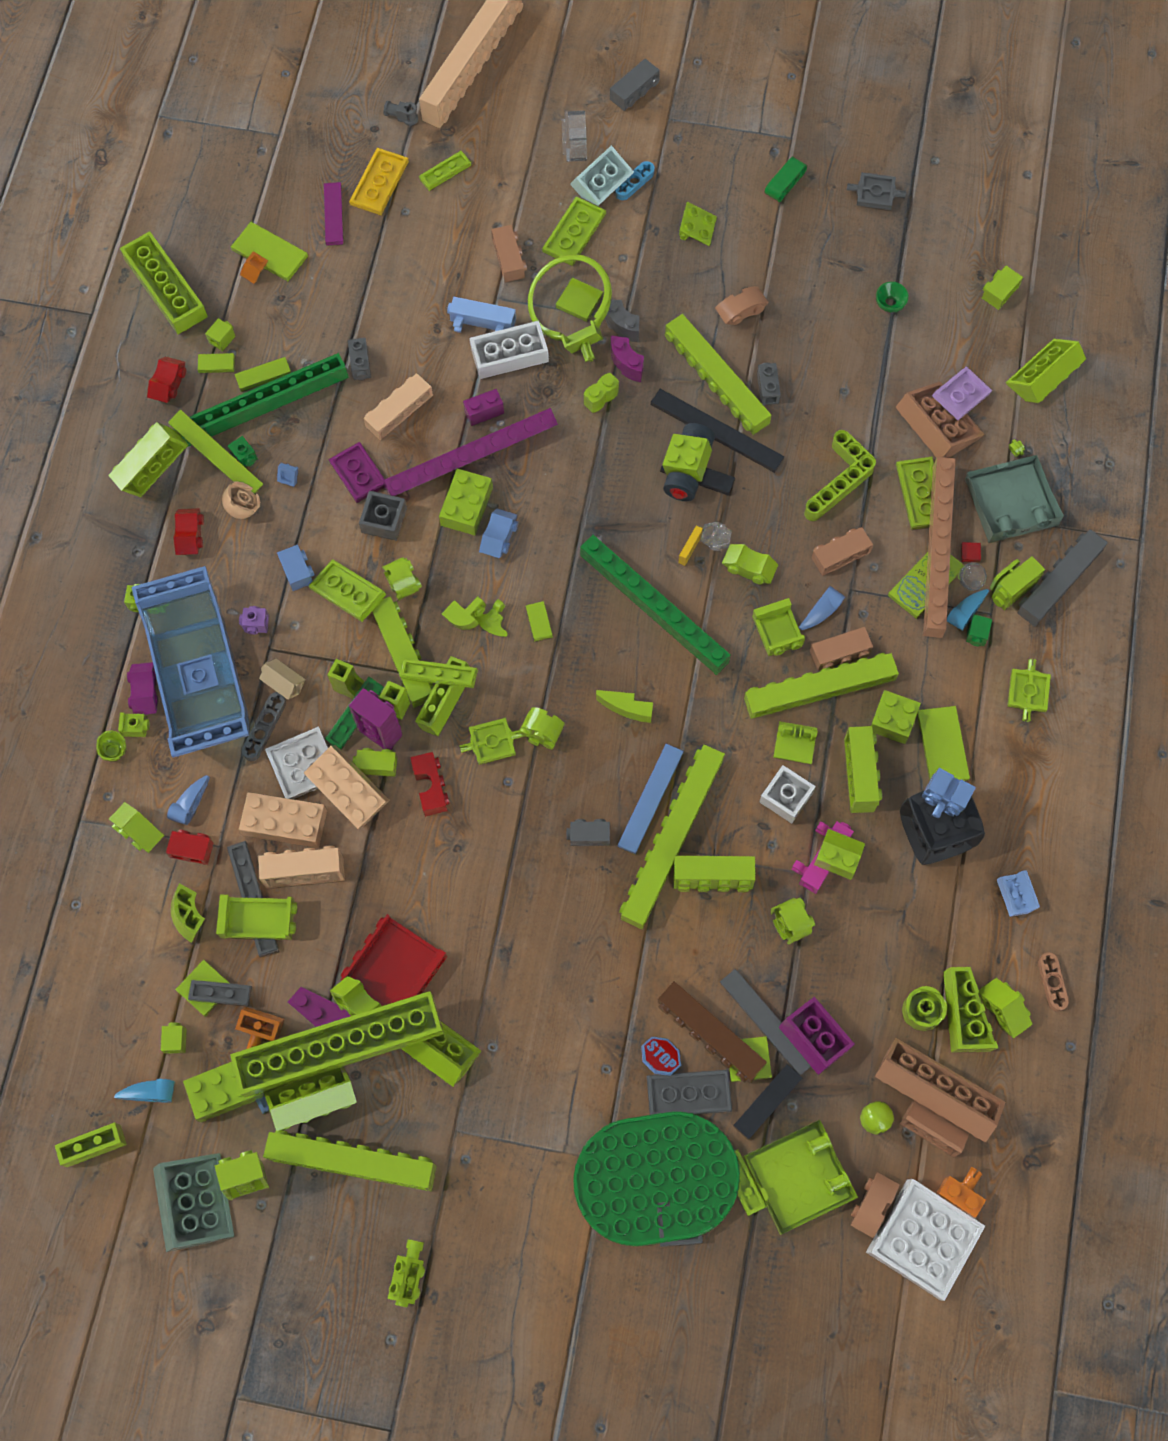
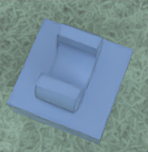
(287, 474)

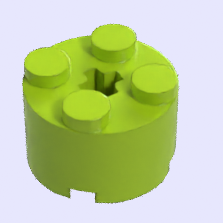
(401, 578)
(541, 728)
(792, 920)
(934, 1003)

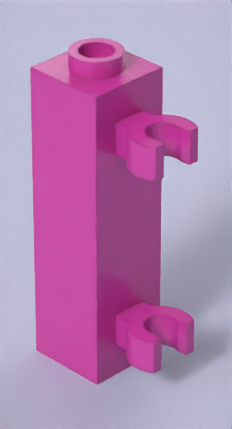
(813, 875)

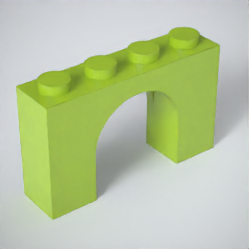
(347, 682)

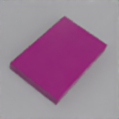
(357, 472)

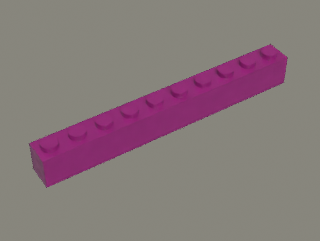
(470, 452)

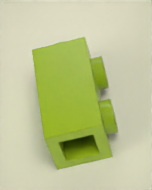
(376, 762)

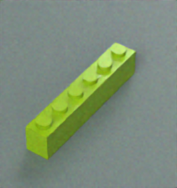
(400, 647)

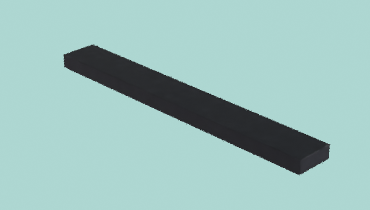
(723, 433)

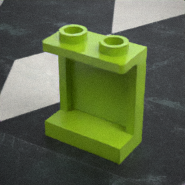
(778, 627)

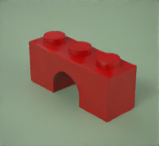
(426, 767)

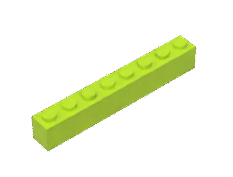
(717, 374)
(820, 685)

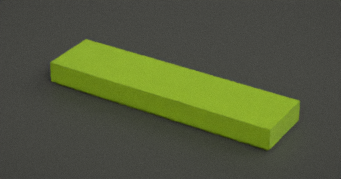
(438, 673)

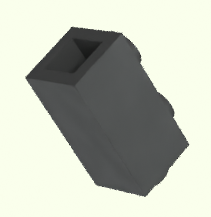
(359, 359)
(768, 383)
(589, 833)

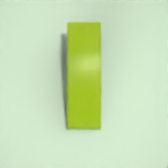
(624, 705)

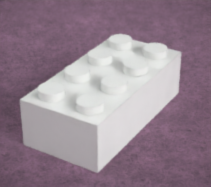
(509, 349)

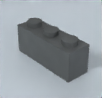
(634, 84)

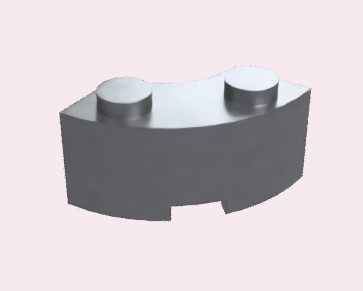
(622, 321)

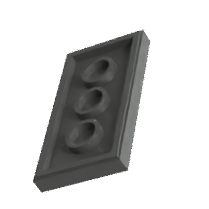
(690, 1092)

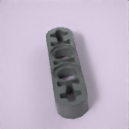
(264, 726)

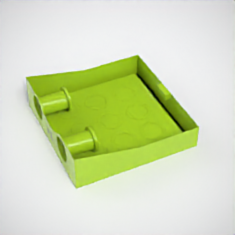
(800, 1177)

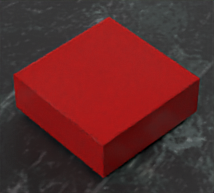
(970, 552)

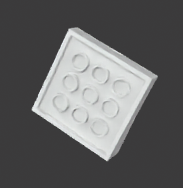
(926, 1239)

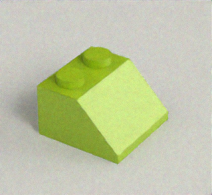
(839, 854)

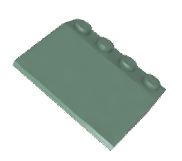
(192, 1202)

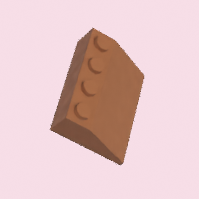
(935, 424)

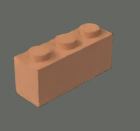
(509, 253)
(841, 550)
(841, 649)

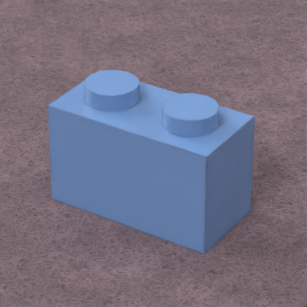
(295, 568)

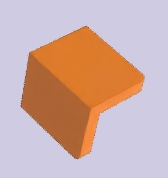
(253, 267)

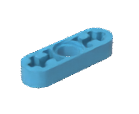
(632, 188)

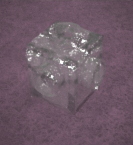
(716, 536)

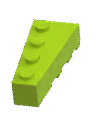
(966, 1015)

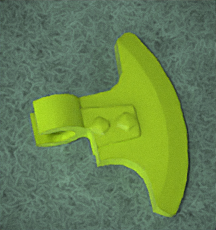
(492, 620)

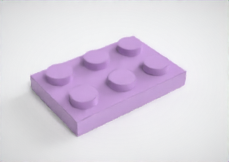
(962, 393)

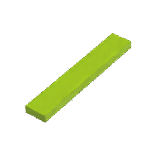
(213, 451)

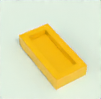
(690, 545)

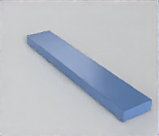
(650, 799)

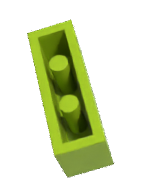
(90, 1145)

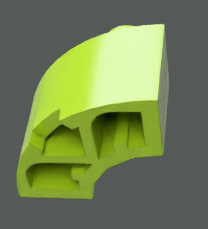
(750, 564)
(185, 914)
(352, 997)

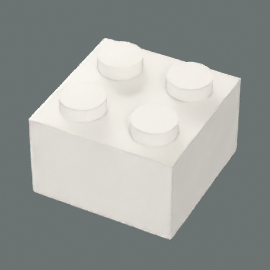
(787, 794)

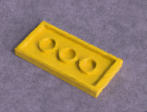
(379, 181)

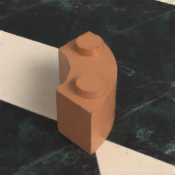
(743, 305)
(876, 1201)

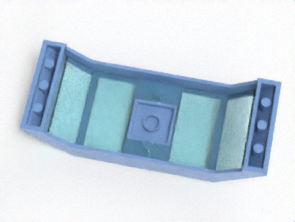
(192, 661)

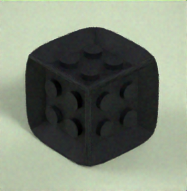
(941, 837)

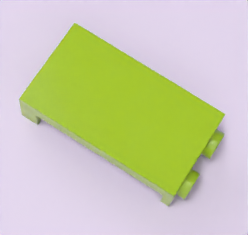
(256, 918)

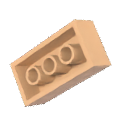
(346, 786)
(283, 820)
(301, 867)

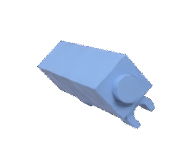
(480, 314)

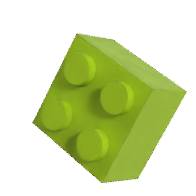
(895, 717)

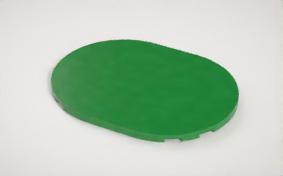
(652, 1162)

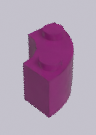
(626, 359)
(143, 692)

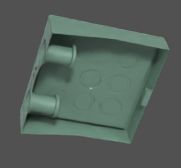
(1013, 498)

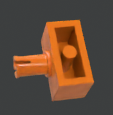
(259, 1026)
(962, 1193)

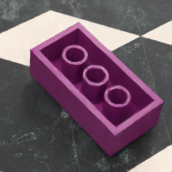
(375, 719)

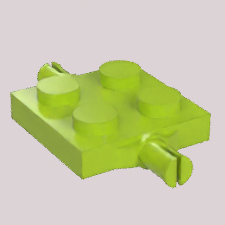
(1029, 690)
(491, 741)

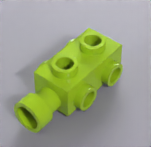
(407, 1275)

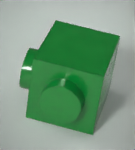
(242, 452)

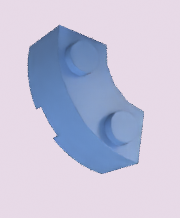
(498, 533)

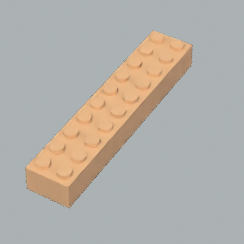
(467, 59)

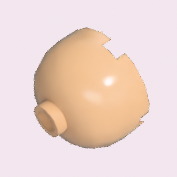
(240, 500)

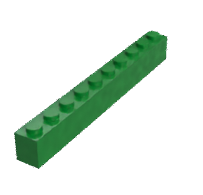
(271, 396)
(655, 605)

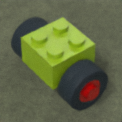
(687, 461)

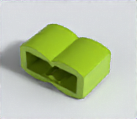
(601, 392)

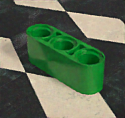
(785, 179)

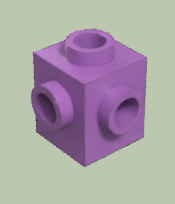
(254, 620)

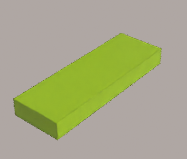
(445, 170)
(262, 374)
(748, 1191)

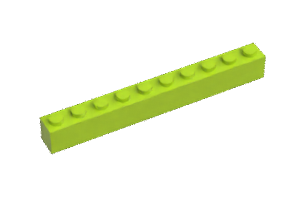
(672, 837)

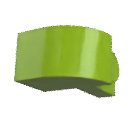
(465, 618)

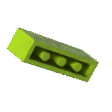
(440, 704)

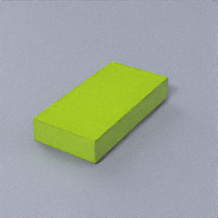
(216, 363)
(539, 621)

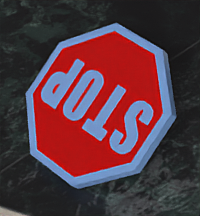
(660, 1056)

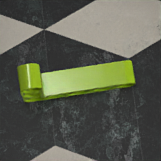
(844, 480)

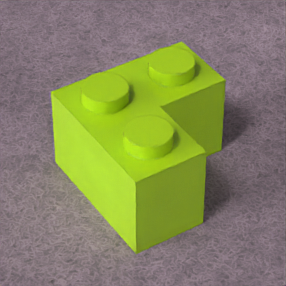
(133, 824)
(1007, 1006)

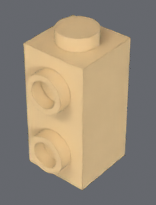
(281, 678)

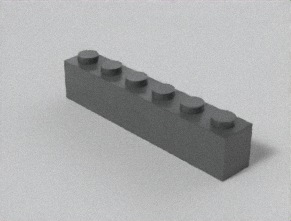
(1064, 575)

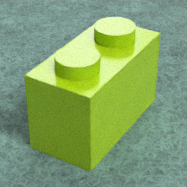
(1002, 287)

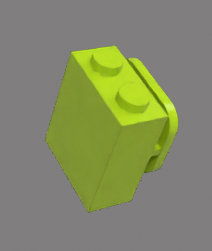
(1015, 581)

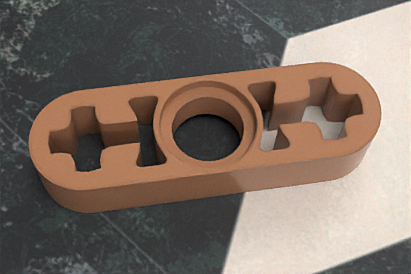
(1048, 989)

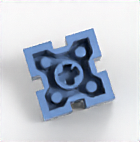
(948, 793)

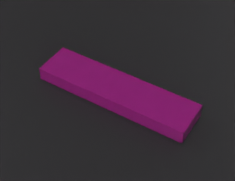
(333, 214)

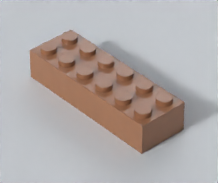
(940, 1090)

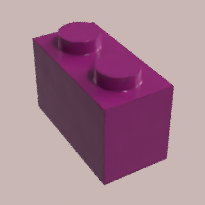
(483, 407)

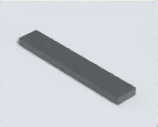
(249, 888)
(763, 1019)

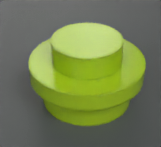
(1016, 448)

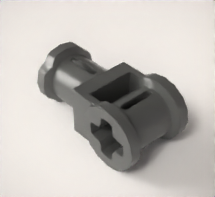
(402, 112)

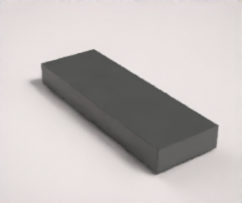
(220, 993)

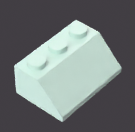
(602, 177)

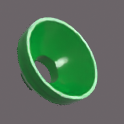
(893, 291)

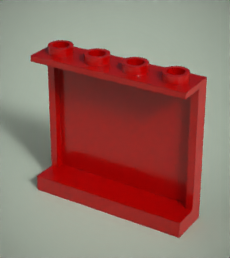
(394, 963)

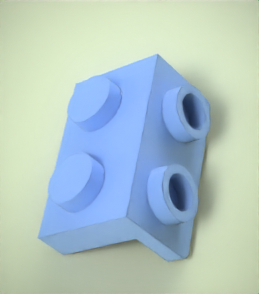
(1018, 893)

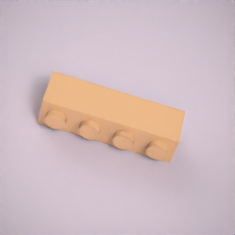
(398, 406)

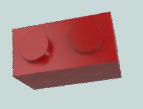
(190, 847)

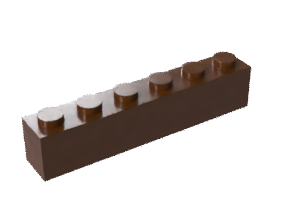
(711, 1032)

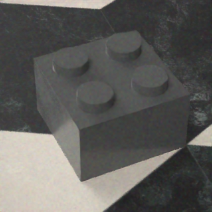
(383, 515)

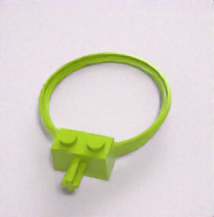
(586, 337)

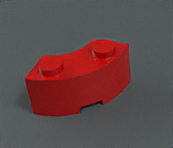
(166, 379)
(188, 531)

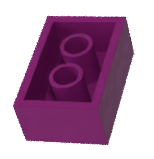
(816, 1035)

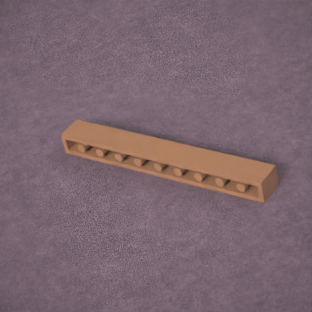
(939, 547)

